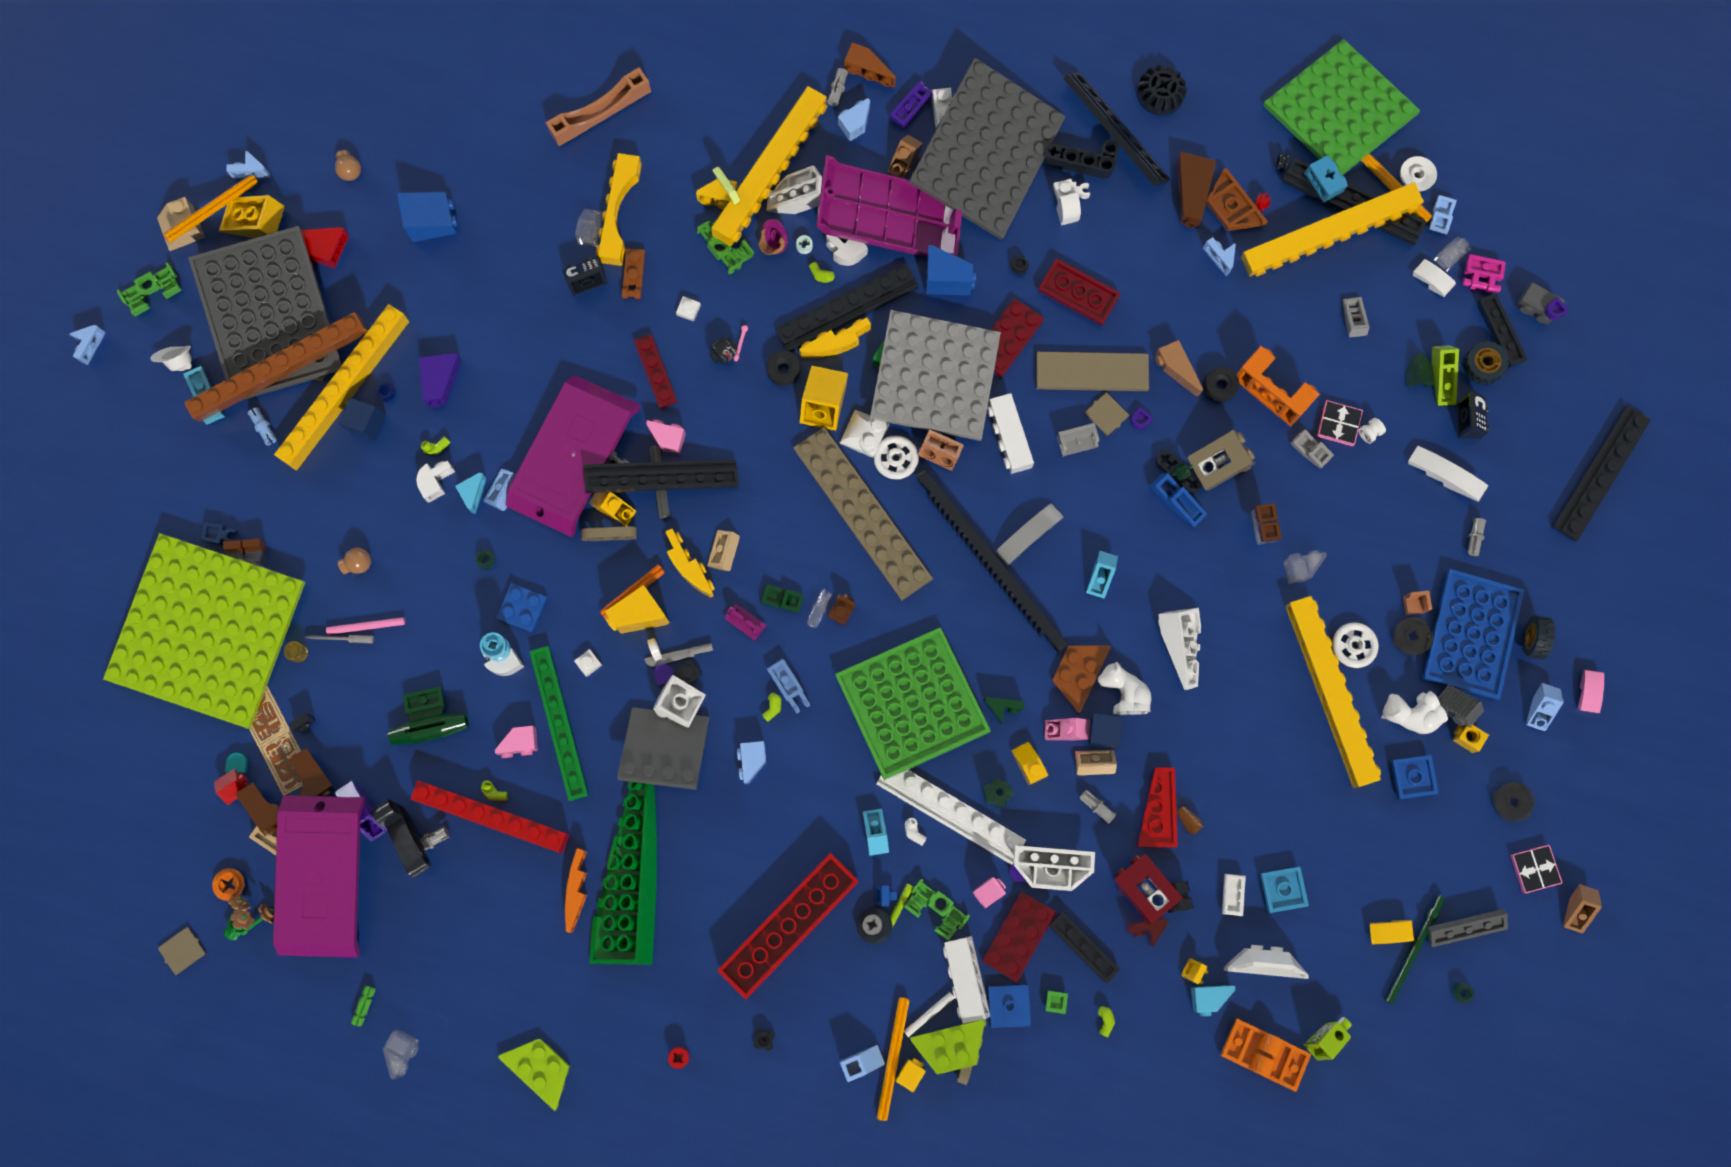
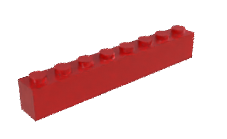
(490, 816)

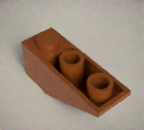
(866, 64)

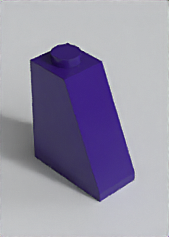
(438, 377)
(368, 825)

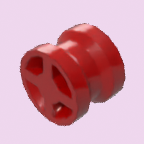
(681, 1055)

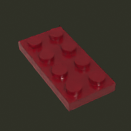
(1079, 292)
(1016, 327)
(1019, 937)

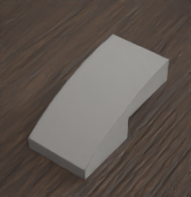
(1311, 449)

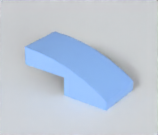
(1442, 214)

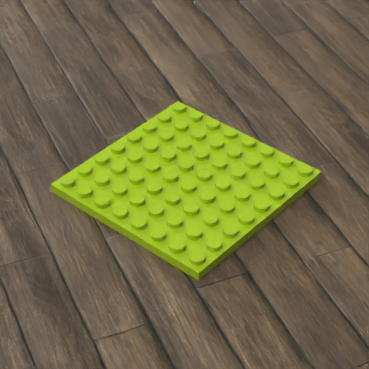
(204, 631)

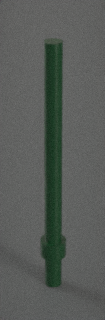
(1432, 915)

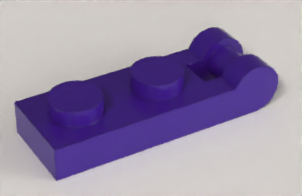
(911, 104)

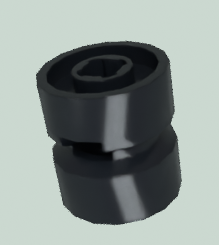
(1186, 903)

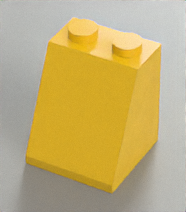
(823, 398)
(636, 613)

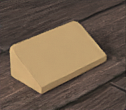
(723, 550)
(1095, 762)

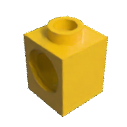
(1478, 738)
(911, 1074)

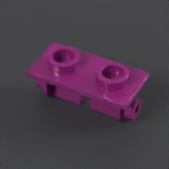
(744, 621)

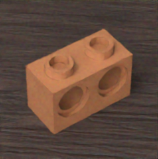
(940, 450)

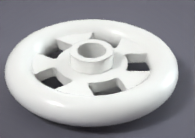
(900, 442)
(1367, 634)

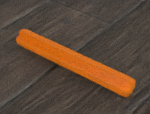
(646, 580)

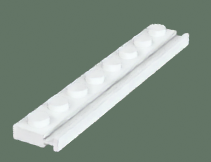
(954, 814)

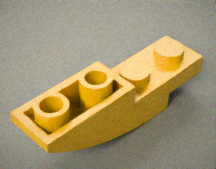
(828, 344)
(691, 571)

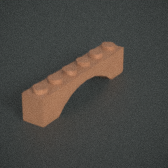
(625, 92)

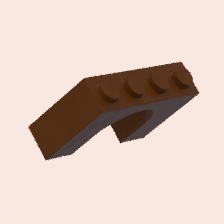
(265, 814)

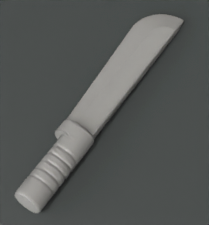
(351, 639)
(678, 655)

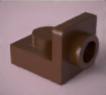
(842, 609)

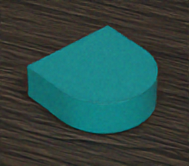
(237, 761)

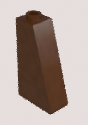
(1194, 182)

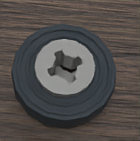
(877, 932)

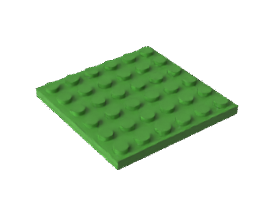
(1341, 107)
(912, 703)

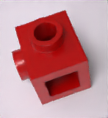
(229, 785)

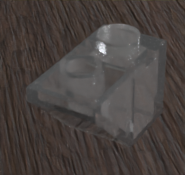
(589, 227)
(1452, 253)
(1302, 568)
(398, 1052)

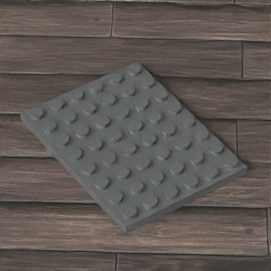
(987, 149)
(262, 301)

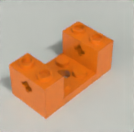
(1271, 396)

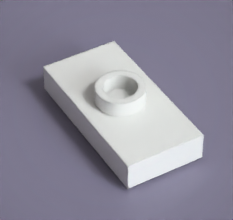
(1233, 894)

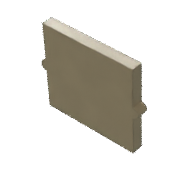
(1106, 414)
(181, 950)

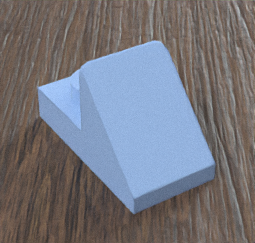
(251, 167)
(1222, 258)
(89, 341)

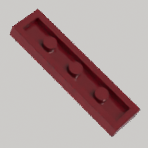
(655, 371)

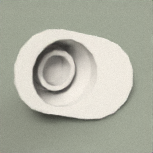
(174, 358)

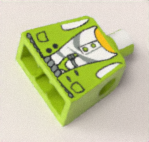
(1329, 1040)

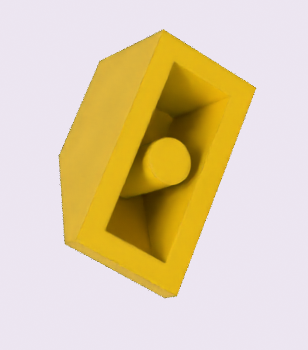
(1029, 763)

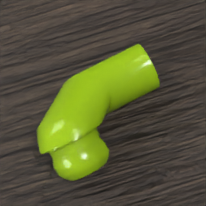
(821, 275)
(435, 448)
(774, 707)
(491, 793)
(1108, 1019)

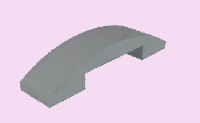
(1028, 534)

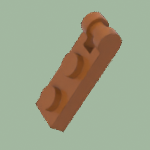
(633, 273)

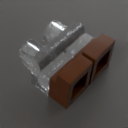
(1265, 524)
(249, 550)

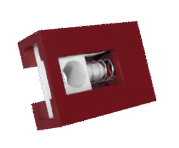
(1127, 884)

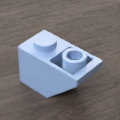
(854, 120)
(1544, 706)
(753, 759)
(862, 1063)

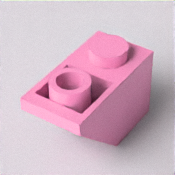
(668, 437)
(1067, 729)
(518, 740)
(989, 891)

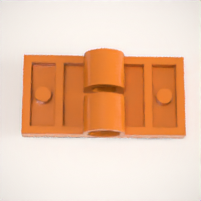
(1265, 1054)

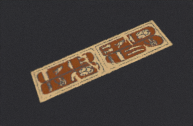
(276, 743)

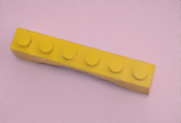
(626, 175)

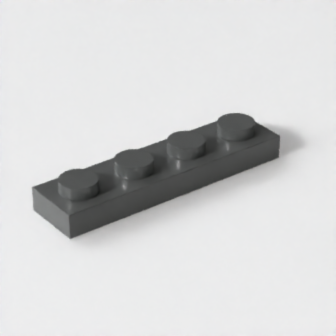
(1467, 928)

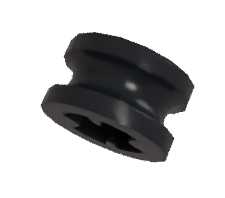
(1282, 162)

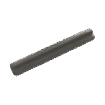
(661, 496)

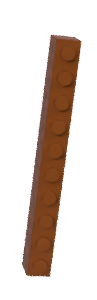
(276, 367)

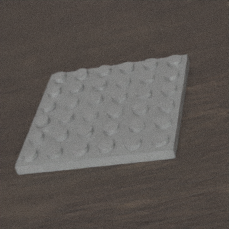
(935, 375)

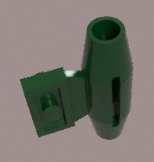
(427, 718)

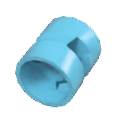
(495, 646)

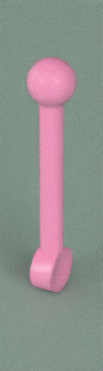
(744, 328)

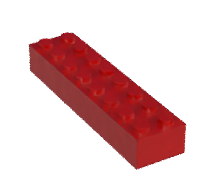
(787, 926)

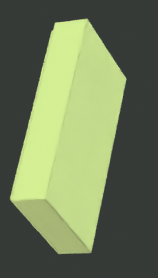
(724, 182)

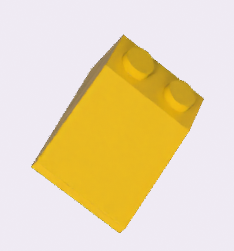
(252, 216)

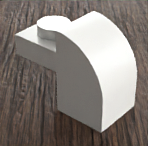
(1068, 202)
(846, 253)
(429, 479)
(505, 667)

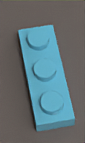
(198, 383)

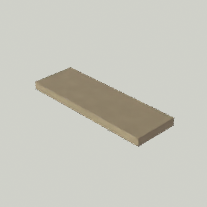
(1092, 371)

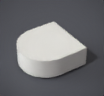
(654, 648)

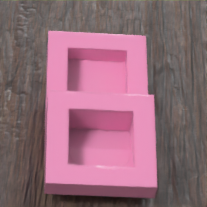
(1592, 691)

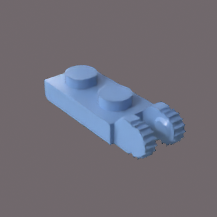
(787, 683)

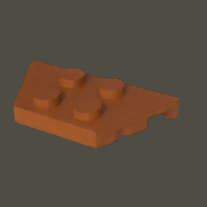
(1233, 205)
(1078, 672)

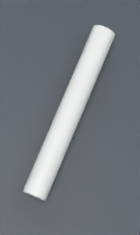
(929, 1014)

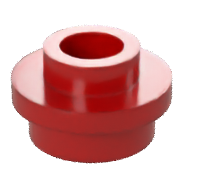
(1263, 201)

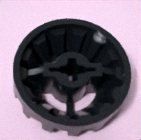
(1159, 98)

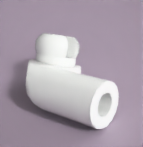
(912, 831)

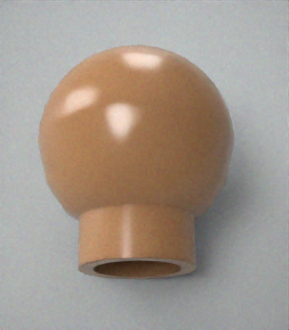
(347, 166)
(355, 561)

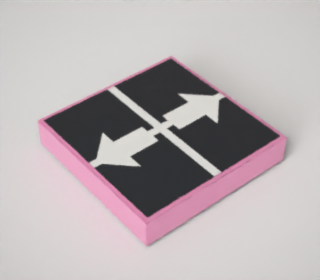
(1339, 423)
(1536, 869)

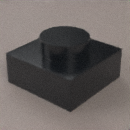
(688, 672)
(302, 723)

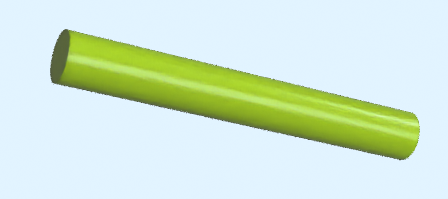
(900, 903)

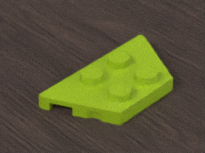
(951, 1047)
(539, 1069)

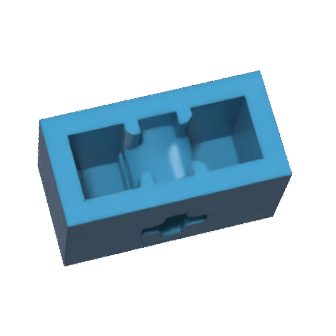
(1326, 178)

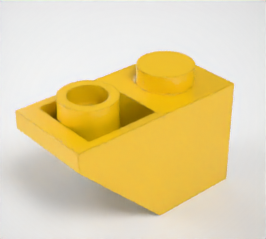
(714, 194)
(613, 507)

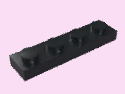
(1502, 329)
(1084, 947)

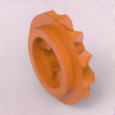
(219, 885)

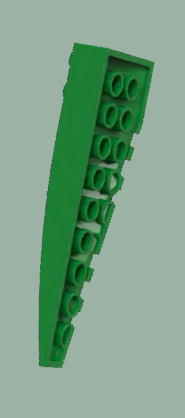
(626, 910)

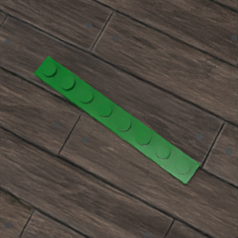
(559, 723)

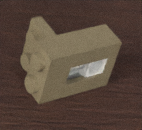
(1240, 458)

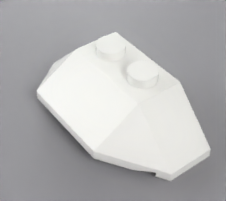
(796, 192)
(1053, 867)
(1266, 963)

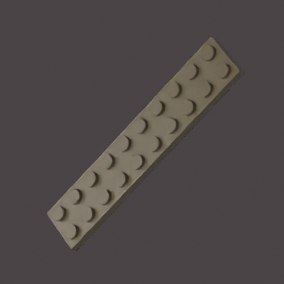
(862, 514)

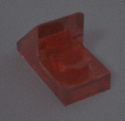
(1153, 931)

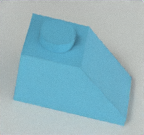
(1102, 574)
(875, 832)
(1210, 998)

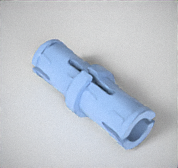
(262, 426)

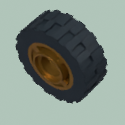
(1493, 354)
(1538, 637)

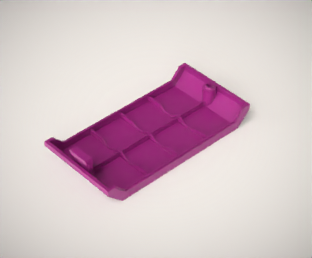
(884, 211)
(577, 432)
(317, 876)

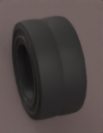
(775, 361)
(1221, 395)

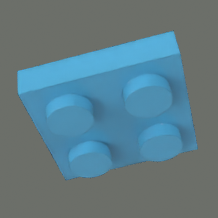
(1284, 889)

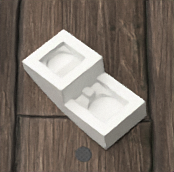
(1436, 278)

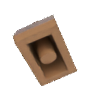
(1582, 908)

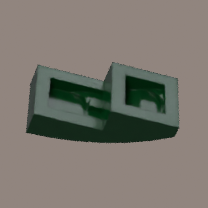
(782, 599)

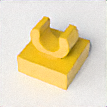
(1194, 971)

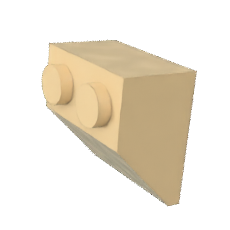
(172, 215)

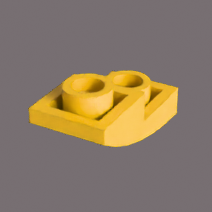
(1391, 932)

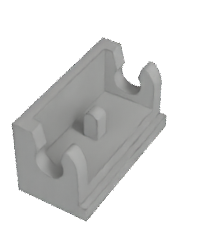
(1078, 439)

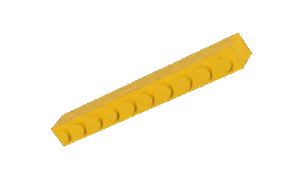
(769, 166)
(1332, 229)
(342, 387)
(1332, 692)

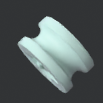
(800, 240)

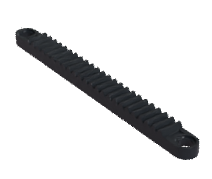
(991, 561)

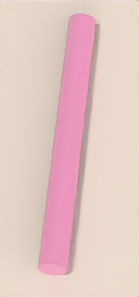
(365, 625)

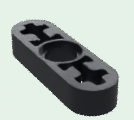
(1172, 459)

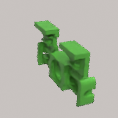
(733, 258)
(163, 279)
(953, 915)

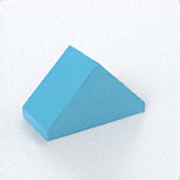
(471, 491)

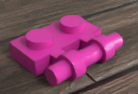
(1485, 268)

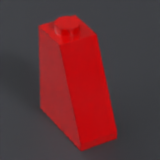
(325, 244)

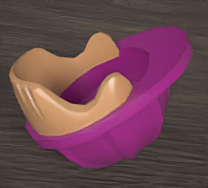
(773, 237)

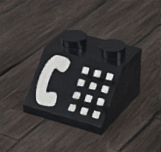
(584, 276)
(1472, 416)

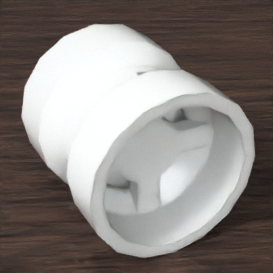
(1372, 430)

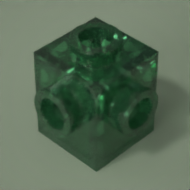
(990, 793)

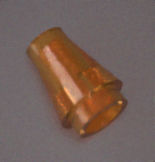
(1190, 820)

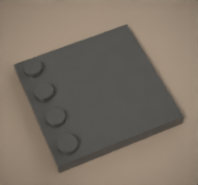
(663, 750)

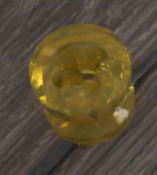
(291, 650)

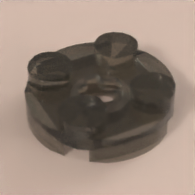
(1422, 632)
(1502, 800)

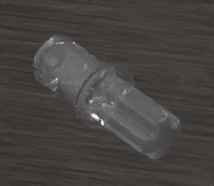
(818, 609)

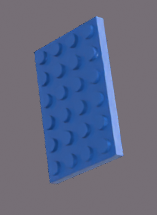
(1473, 634)

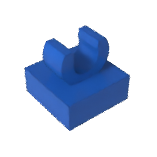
(883, 896)

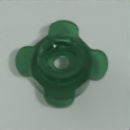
(1182, 471)

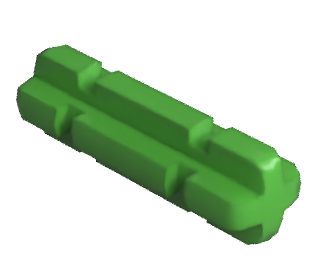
(363, 1006)

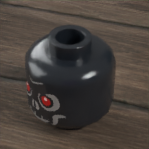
(723, 350)

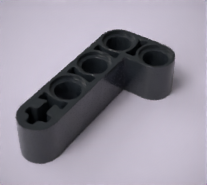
(1081, 156)
(403, 836)

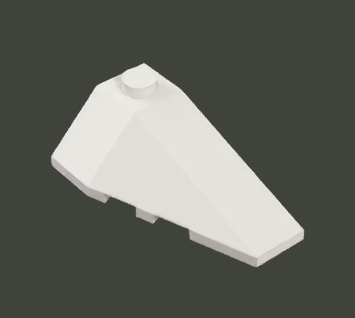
(1180, 635)

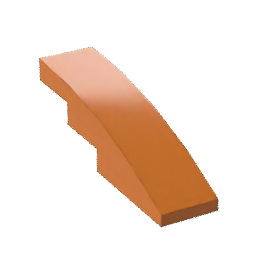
(575, 898)

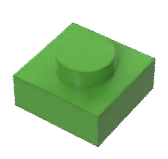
(1056, 1002)

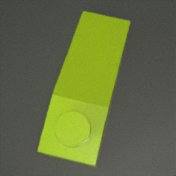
(1445, 374)

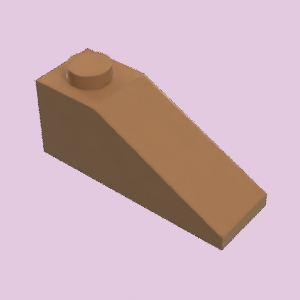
(1177, 365)

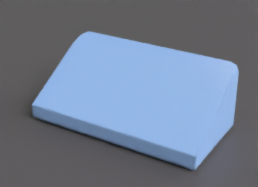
(498, 492)

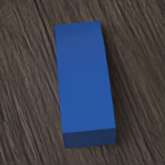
(1178, 499)

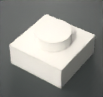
(688, 309)
(588, 663)

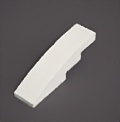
(1448, 473)

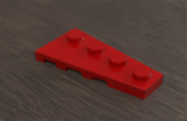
(1160, 818)

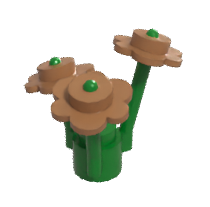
(241, 921)

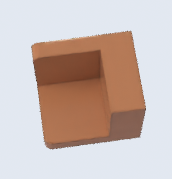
(1417, 602)

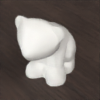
(1134, 693)
(1422, 719)

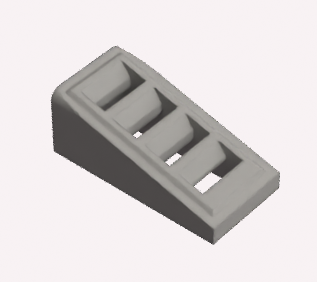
(1360, 327)

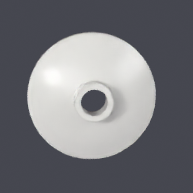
(1423, 168)

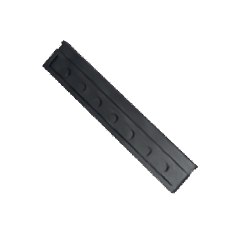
(1116, 129)
(1405, 228)
(847, 307)
(1601, 473)
(660, 476)

